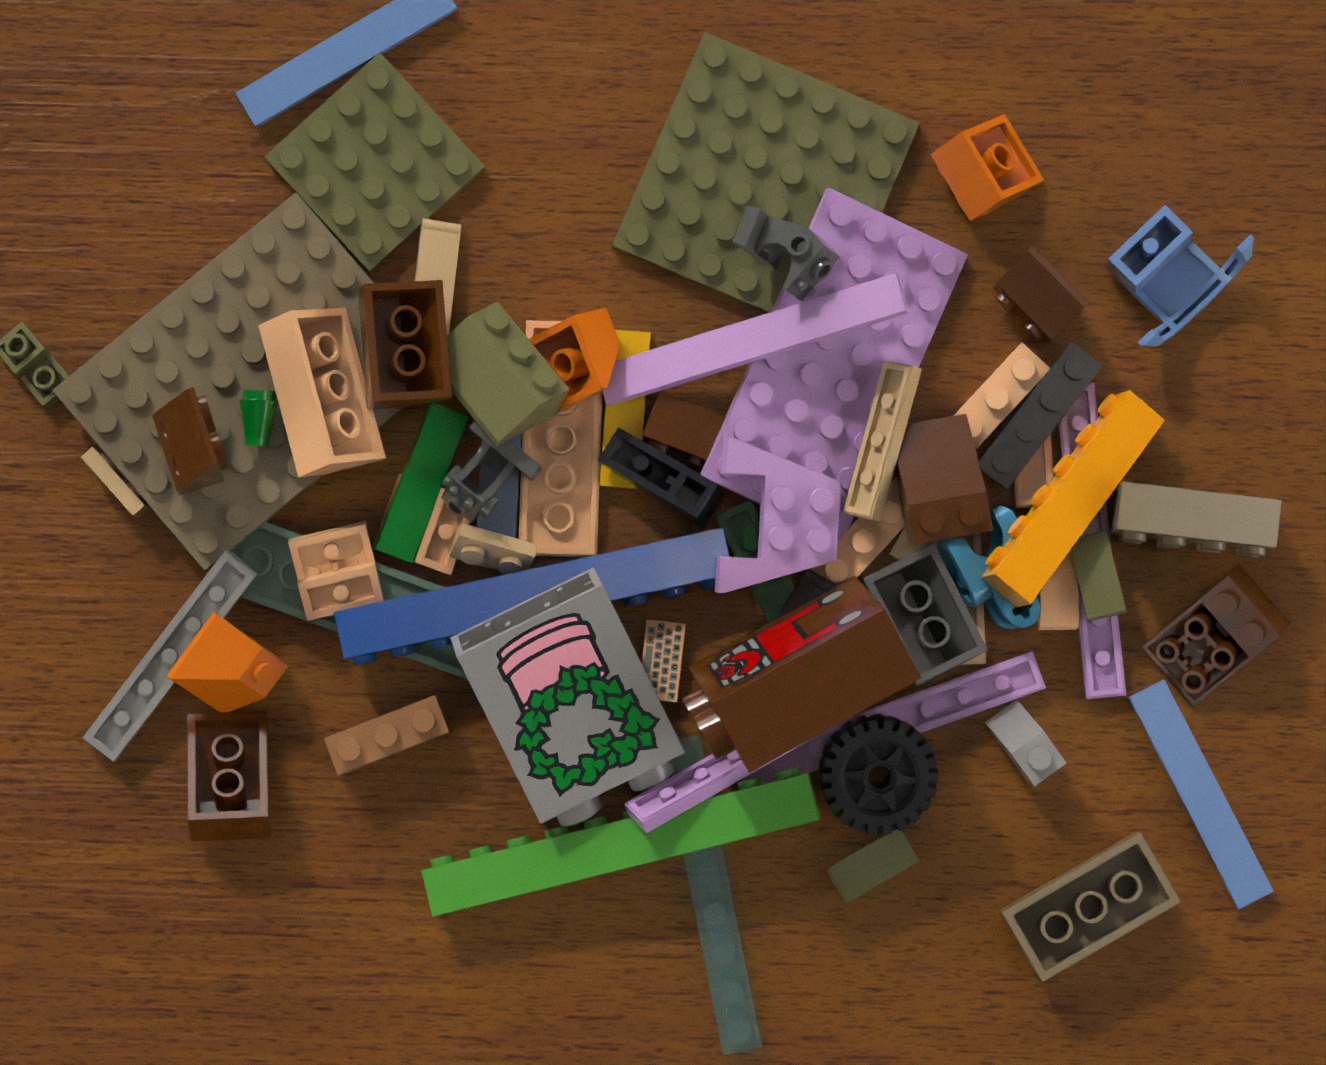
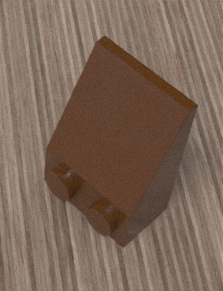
(941, 481)
(228, 776)

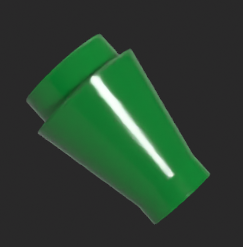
(257, 415)

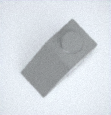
(1025, 743)

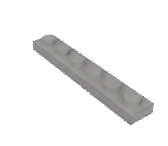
(148, 681)

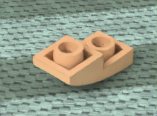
(1060, 599)

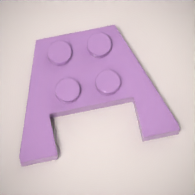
(795, 518)

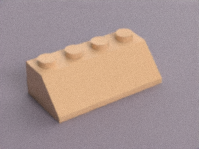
(321, 391)

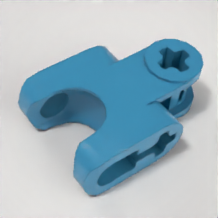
(968, 568)

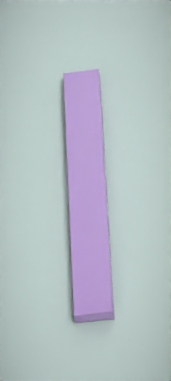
(756, 339)
(1100, 638)
(928, 708)

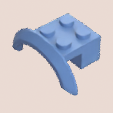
(1172, 273)

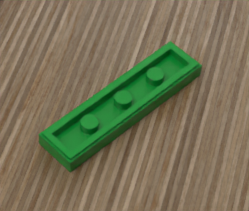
(420, 482)

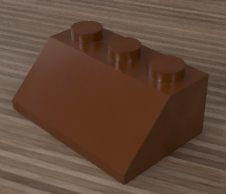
(404, 344)

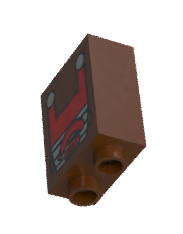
(799, 676)

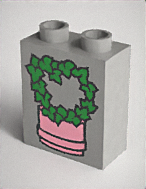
(568, 699)

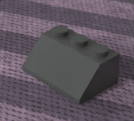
(927, 613)

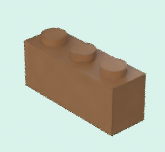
(387, 735)

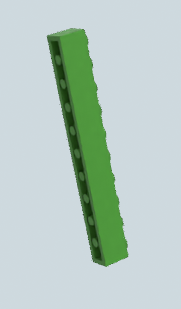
(618, 844)

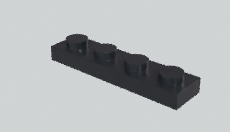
(1039, 415)

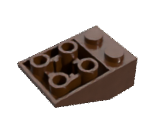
(190, 451)
(1217, 635)

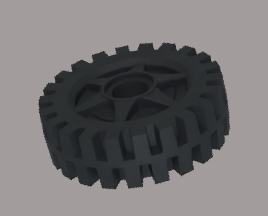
(884, 804)

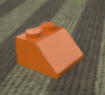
(986, 167)

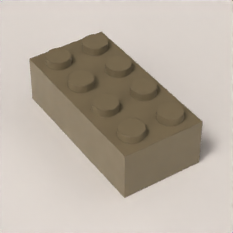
(1196, 518)
(1089, 906)

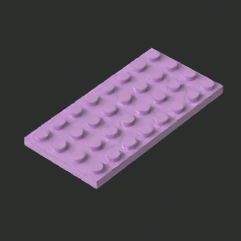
(819, 396)

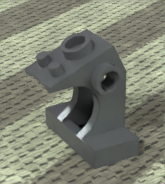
(771, 238)
(468, 500)

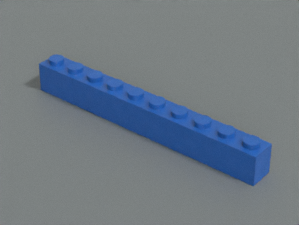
(442, 613)

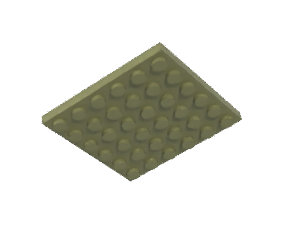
(759, 140)

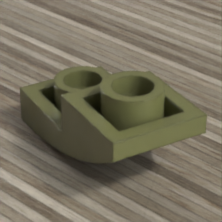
(32, 363)
(1097, 576)
(872, 865)

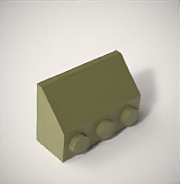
(501, 375)

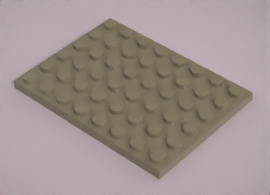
(212, 341)

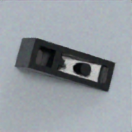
(662, 478)

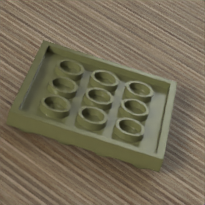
(375, 162)

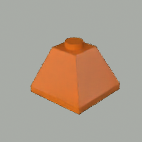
(580, 353)
(226, 667)

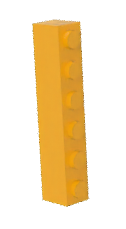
(1071, 498)

